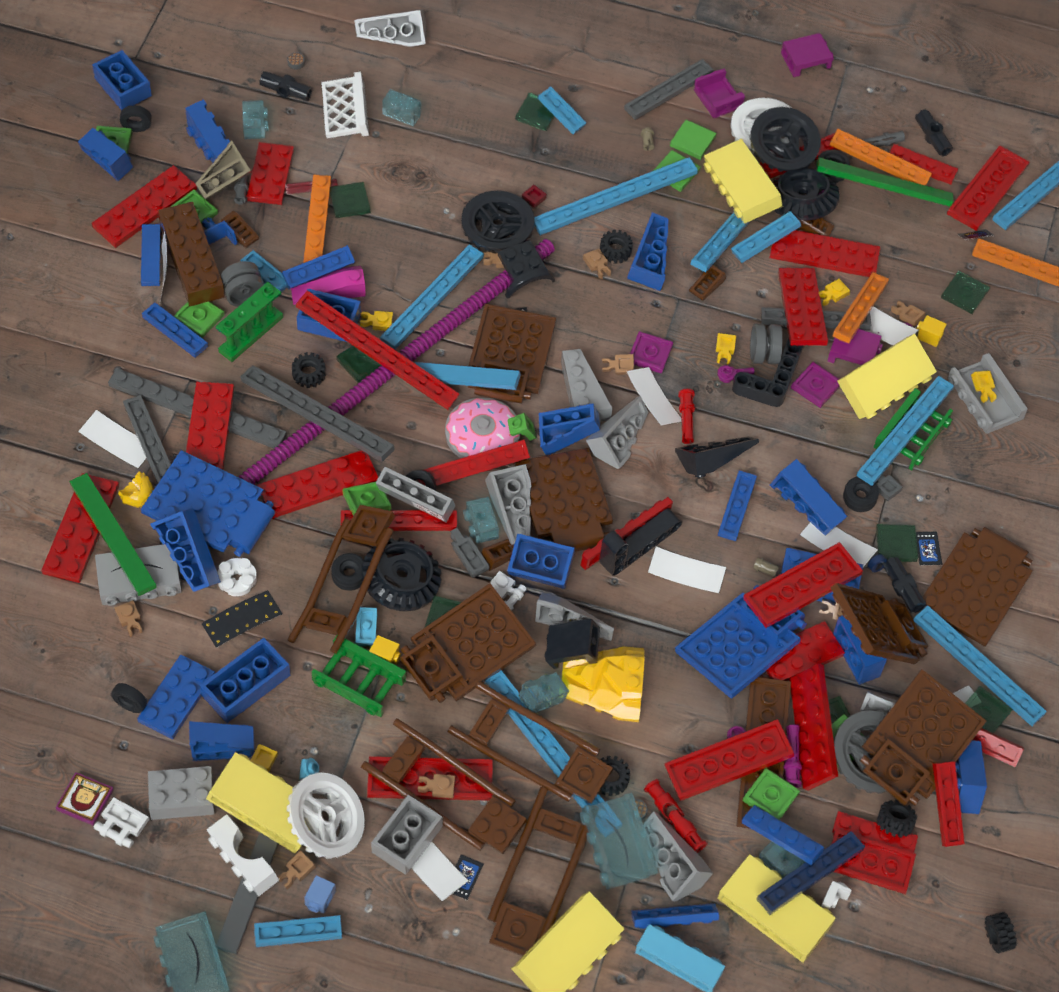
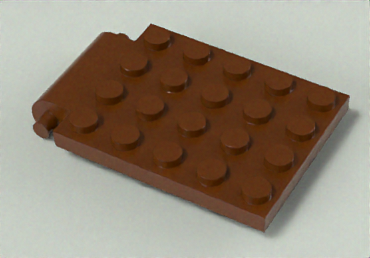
(512, 342)
(567, 499)
(979, 583)
(881, 624)
(466, 646)
(918, 730)

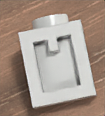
(835, 891)

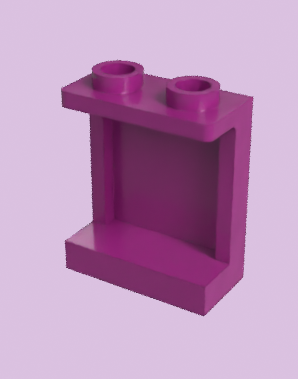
(806, 52)
(717, 93)
(860, 349)

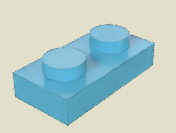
(366, 627)

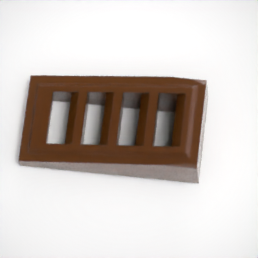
(233, 220)
(811, 228)
(713, 270)
(491, 557)

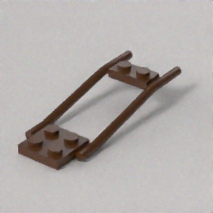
(367, 527)
(583, 773)
(496, 823)
(518, 928)

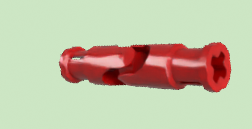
(683, 827)

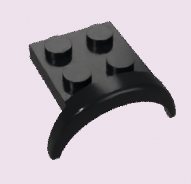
(523, 266)

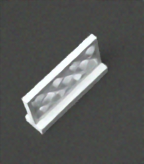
(359, 106)

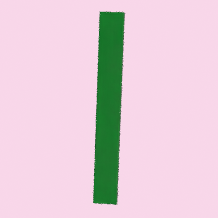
(885, 182)
(113, 534)

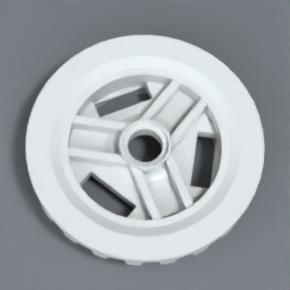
(747, 113)
(342, 807)

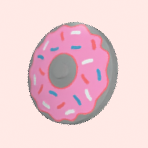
(478, 426)

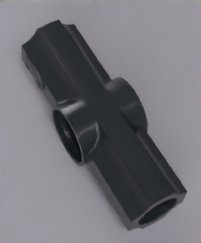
(285, 86)
(934, 133)
(904, 585)

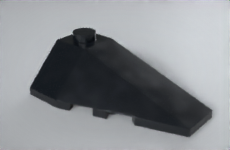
(707, 459)

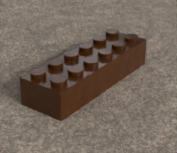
(191, 254)

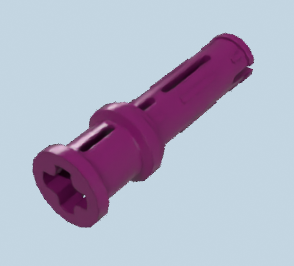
(793, 765)

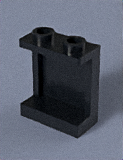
(572, 642)

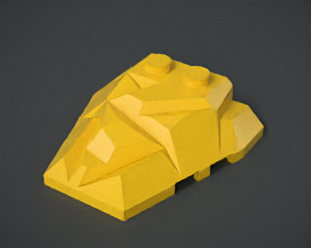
(610, 684)

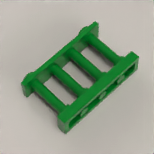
(249, 322)
(918, 457)
(376, 666)

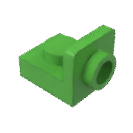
(523, 425)

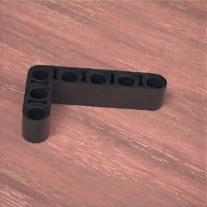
(770, 389)
(620, 553)

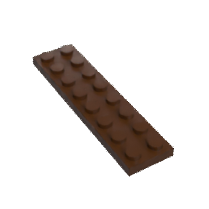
(766, 702)

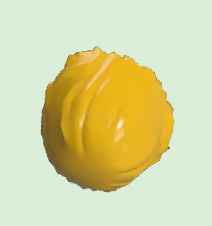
(137, 491)

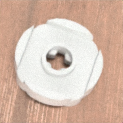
(246, 580)

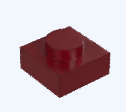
(534, 196)

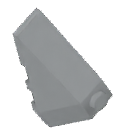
(618, 434)

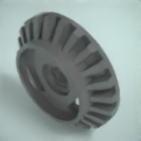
(849, 741)

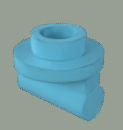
(308, 767)

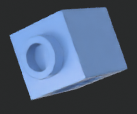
(319, 895)

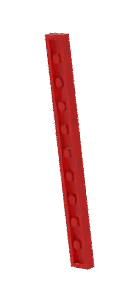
(377, 350)

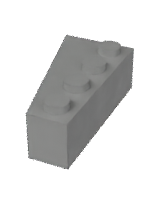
(582, 384)

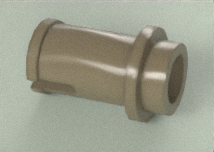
(647, 135)
(766, 567)

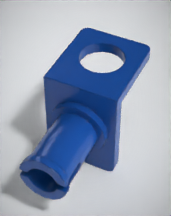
(218, 231)

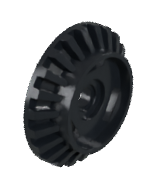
(793, 126)
(811, 183)
(494, 206)
(409, 593)

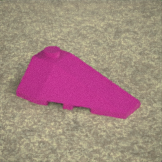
(344, 282)

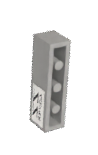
(415, 494)

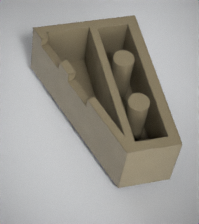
(224, 172)

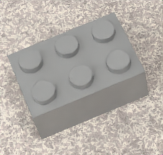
(180, 792)
(407, 834)

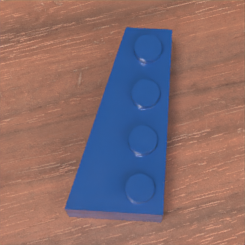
(205, 130)
(650, 259)
(809, 497)
(188, 548)

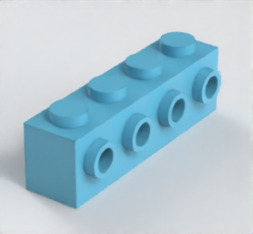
(680, 958)

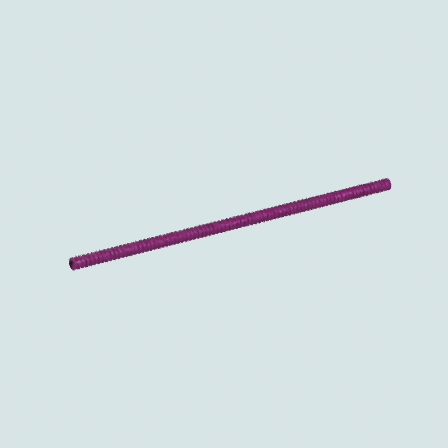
(381, 375)

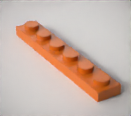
(879, 158)
(317, 217)
(1017, 262)
(860, 307)

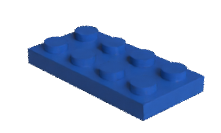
(175, 697)

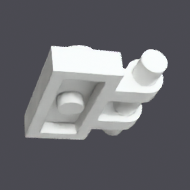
(504, 585)
(125, 817)

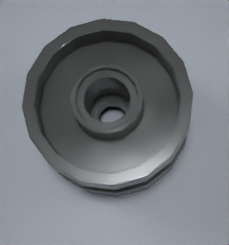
(241, 281)
(766, 344)

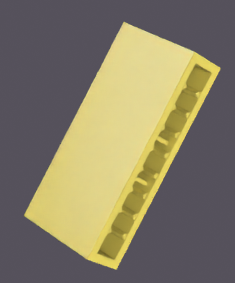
(742, 181)
(887, 377)
(256, 799)
(794, 927)
(569, 947)

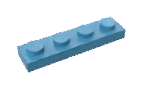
(766, 237)
(297, 931)

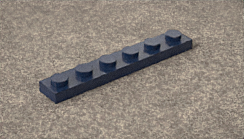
(808, 875)

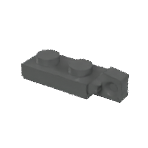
(468, 553)

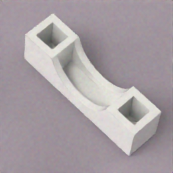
(256, 872)

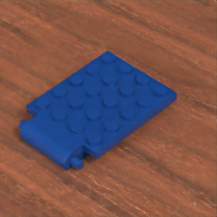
(222, 502)
(737, 647)

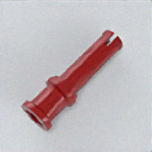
(687, 408)

